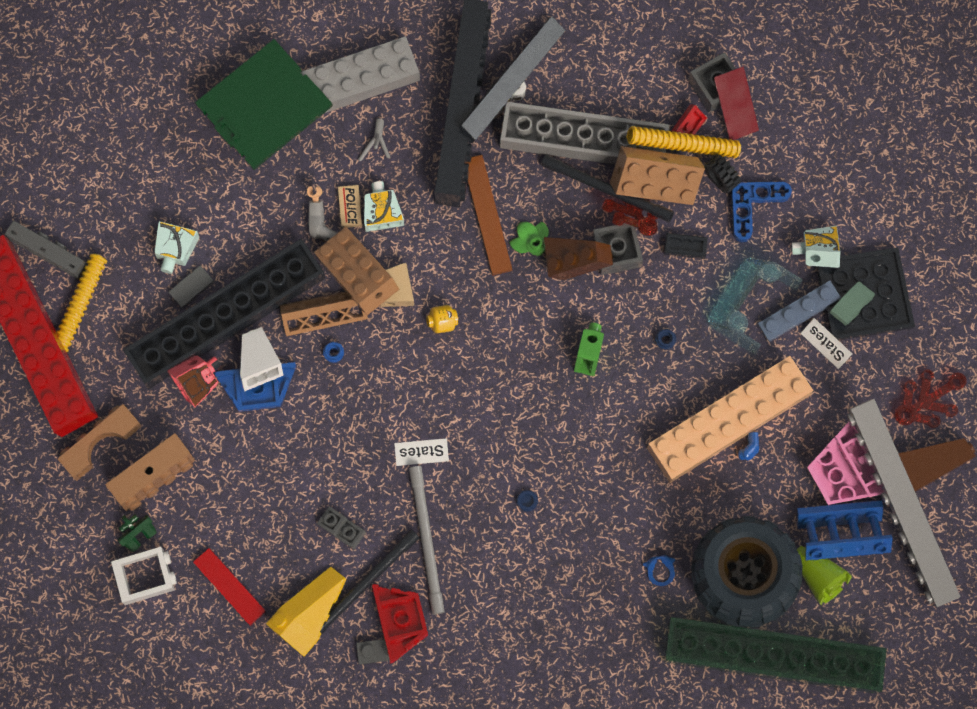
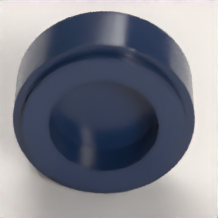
(527, 501)

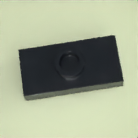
(685, 246)

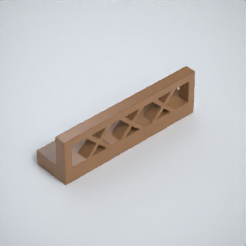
(318, 306)

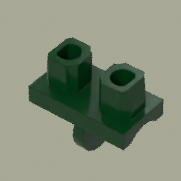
(144, 525)

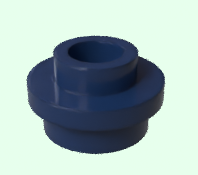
(665, 333)

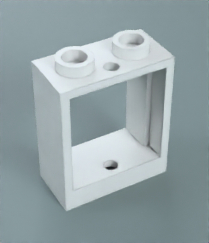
(122, 582)

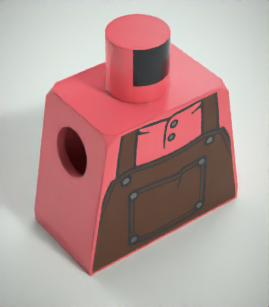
(195, 378)

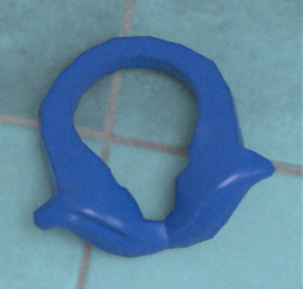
(650, 565)

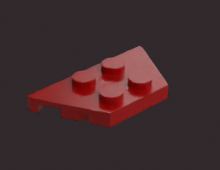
(400, 620)

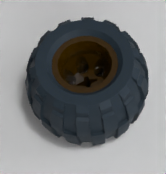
(759, 541)

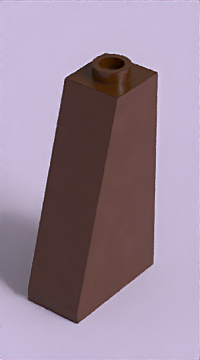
(935, 461)

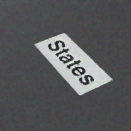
(826, 343)
(421, 452)

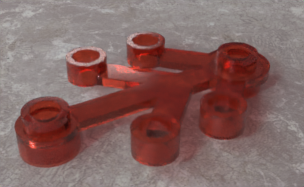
(645, 225)
(926, 400)

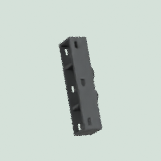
(40, 246)

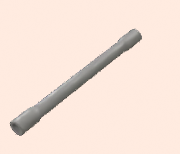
(418, 486)

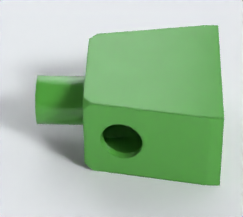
(589, 350)

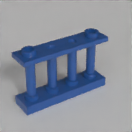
(841, 515)

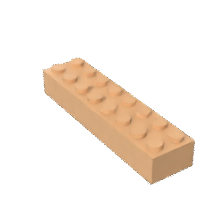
(729, 419)

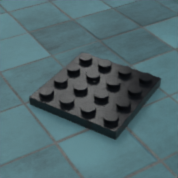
(883, 275)

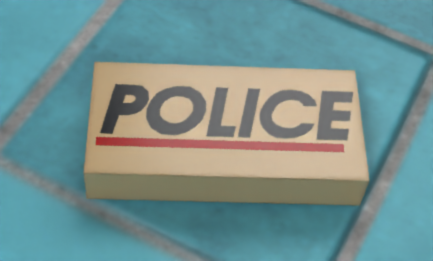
(350, 206)

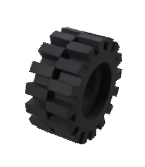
(722, 173)

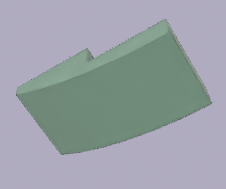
(852, 303)

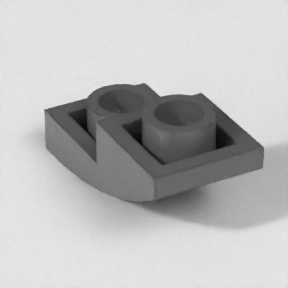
(341, 528)

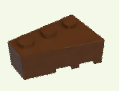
(575, 257)

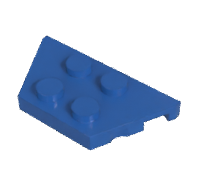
(261, 397)

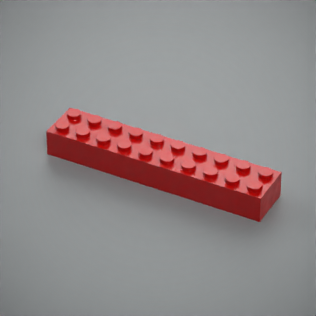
(40, 348)

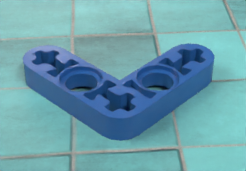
(751, 197)

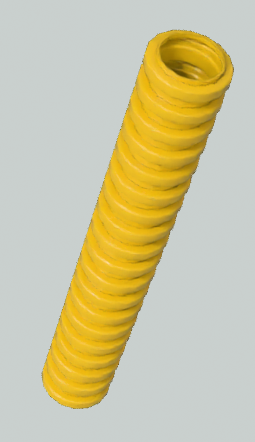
(683, 142)
(80, 299)

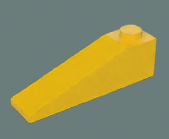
(305, 613)

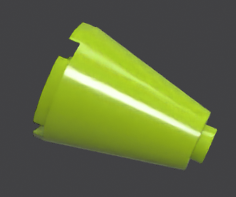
(823, 577)

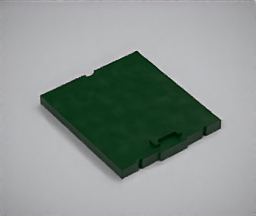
(263, 104)

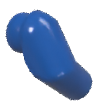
(752, 447)

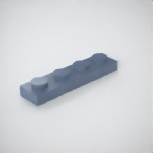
(799, 311)

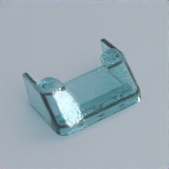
(724, 313)

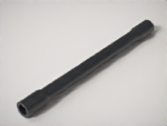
(559, 167)
(402, 546)

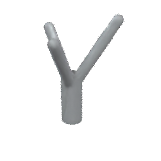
(375, 140)

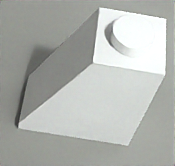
(258, 360)

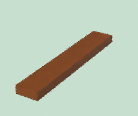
(488, 217)

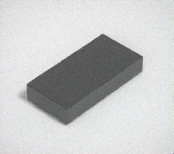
(191, 287)

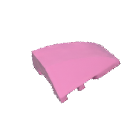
(842, 469)

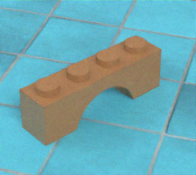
(78, 457)

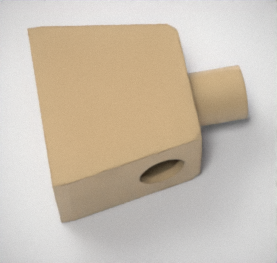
(403, 296)

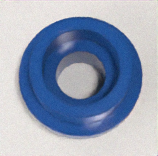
(330, 346)

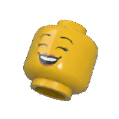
(442, 319)

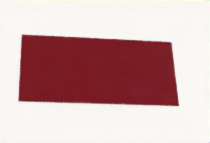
(736, 103)

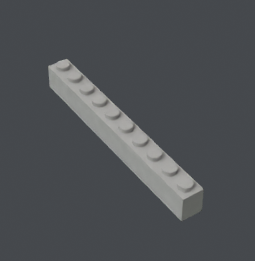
(903, 502)

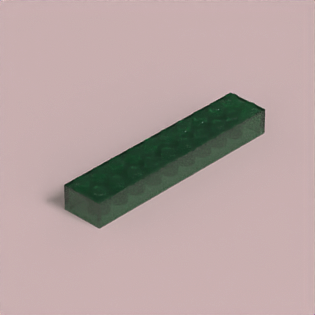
(775, 655)

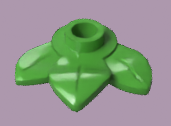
(528, 236)

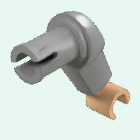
(316, 216)

